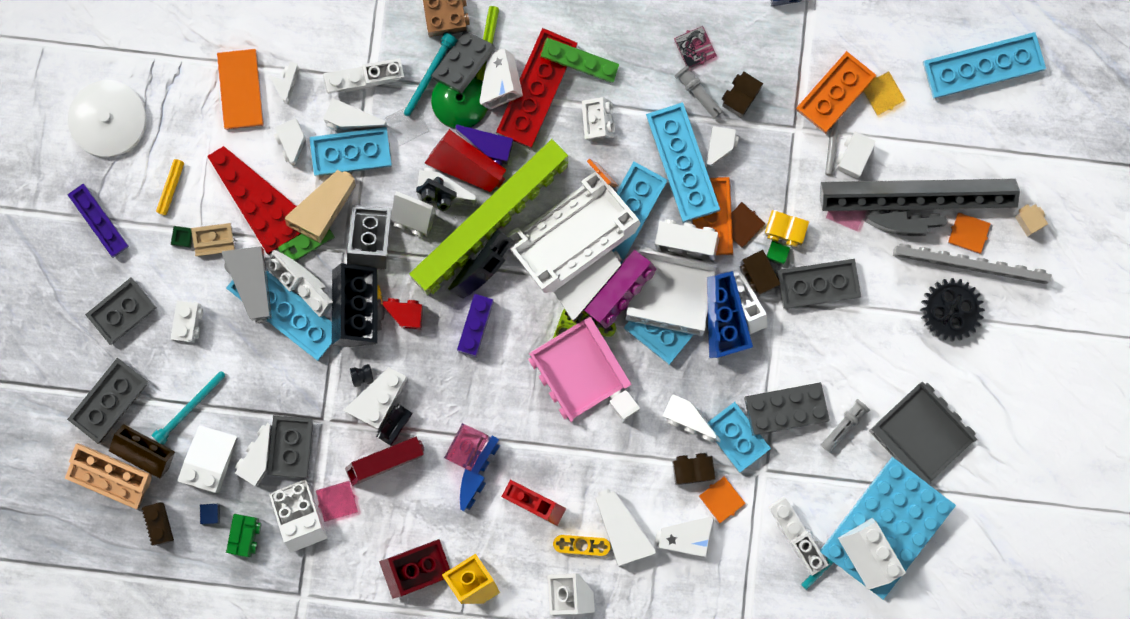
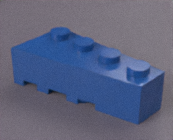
(726, 318)

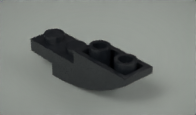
(485, 265)

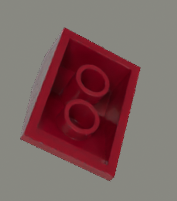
(415, 568)

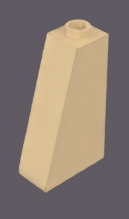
(319, 210)

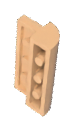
(108, 476)

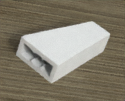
(583, 287)
(622, 530)

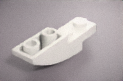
(363, 77)
(298, 278)
(797, 536)

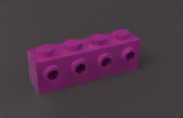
(620, 289)

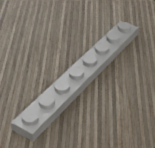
(979, 265)

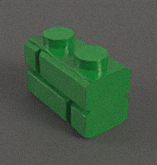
(243, 535)

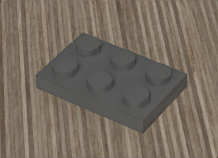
(463, 62)
(121, 311)
(290, 446)

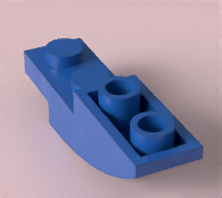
(472, 481)

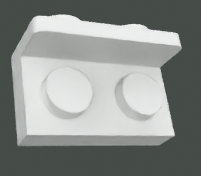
(598, 118)
(186, 321)

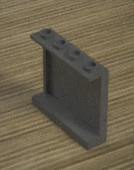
(923, 433)

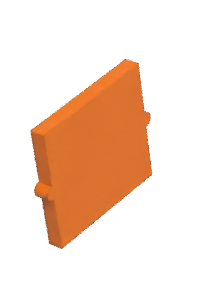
(604, 175)
(969, 233)
(721, 499)

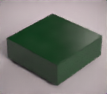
(181, 237)

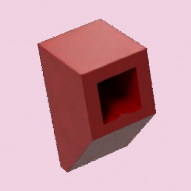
(407, 314)

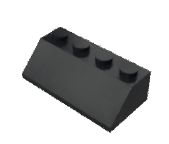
(354, 305)

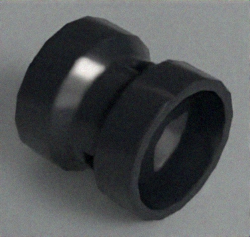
(361, 375)

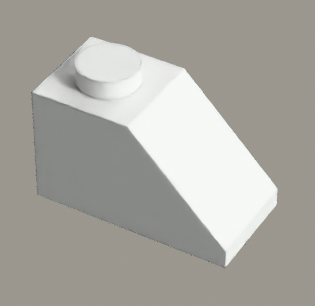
(721, 144)
(623, 404)

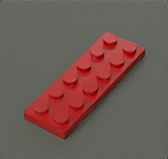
(539, 86)

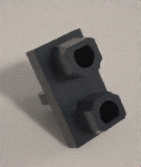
(435, 191)

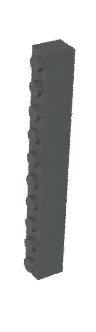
(919, 194)

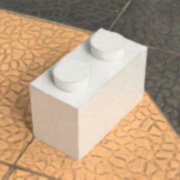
(856, 154)

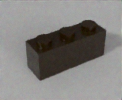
(141, 451)

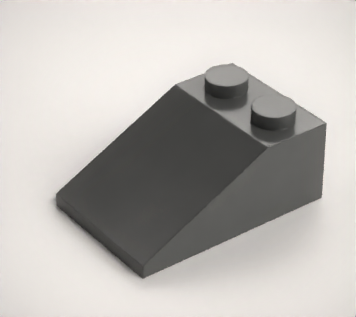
(369, 236)

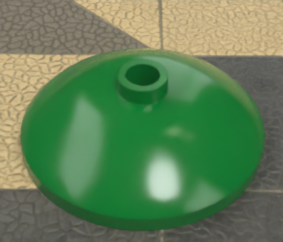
(464, 112)

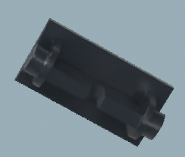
(389, 431)

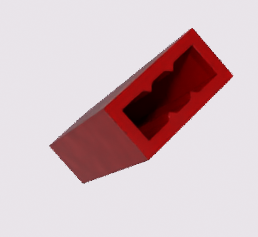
(465, 162)

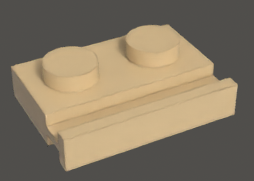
(212, 239)

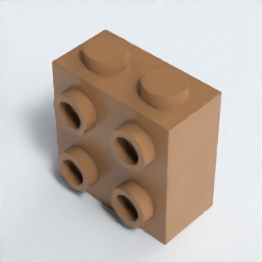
(445, 16)

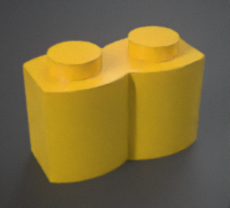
(786, 228)

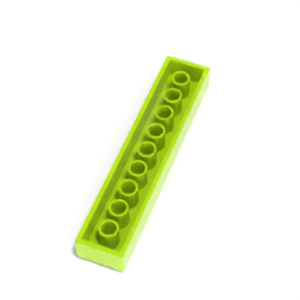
(489, 217)

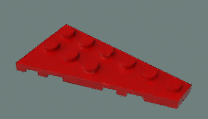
(257, 200)

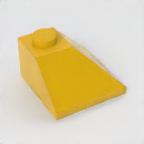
(471, 582)

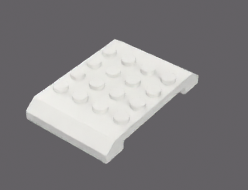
(573, 234)

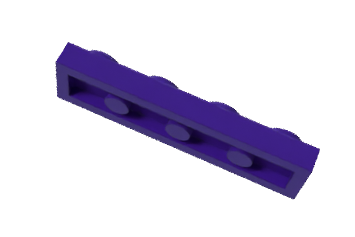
(98, 220)

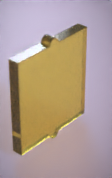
(883, 93)

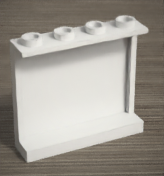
(674, 295)

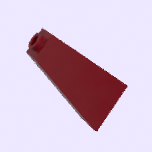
(384, 460)

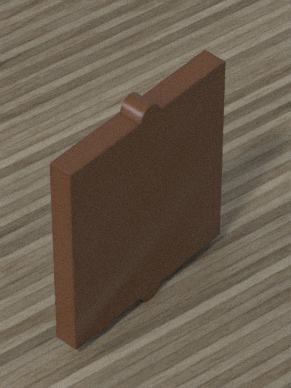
(744, 224)

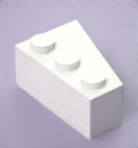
(378, 398)

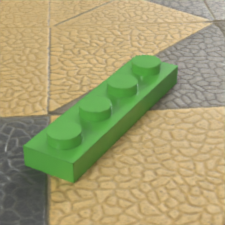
(579, 60)

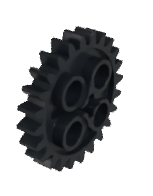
(967, 319)

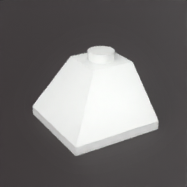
(569, 595)

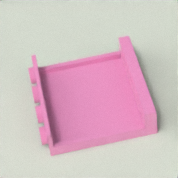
(578, 369)

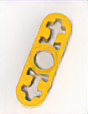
(596, 541)

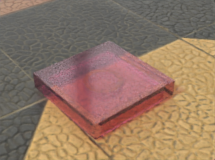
(466, 446)

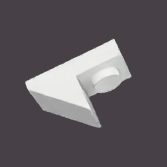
(286, 86)

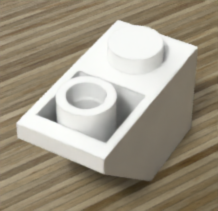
(292, 139)

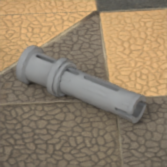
(693, 84)
(851, 418)

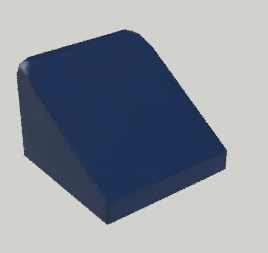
(210, 513)

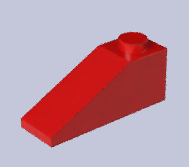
(533, 502)

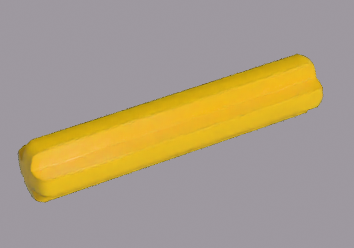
(170, 186)

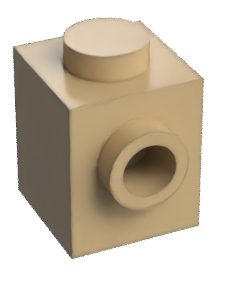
(1031, 219)

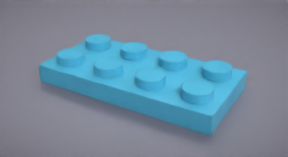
(350, 151)

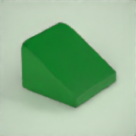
(778, 253)

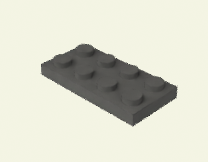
(819, 283)
(108, 400)
(786, 408)

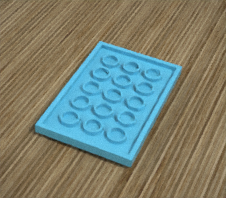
(904, 509)

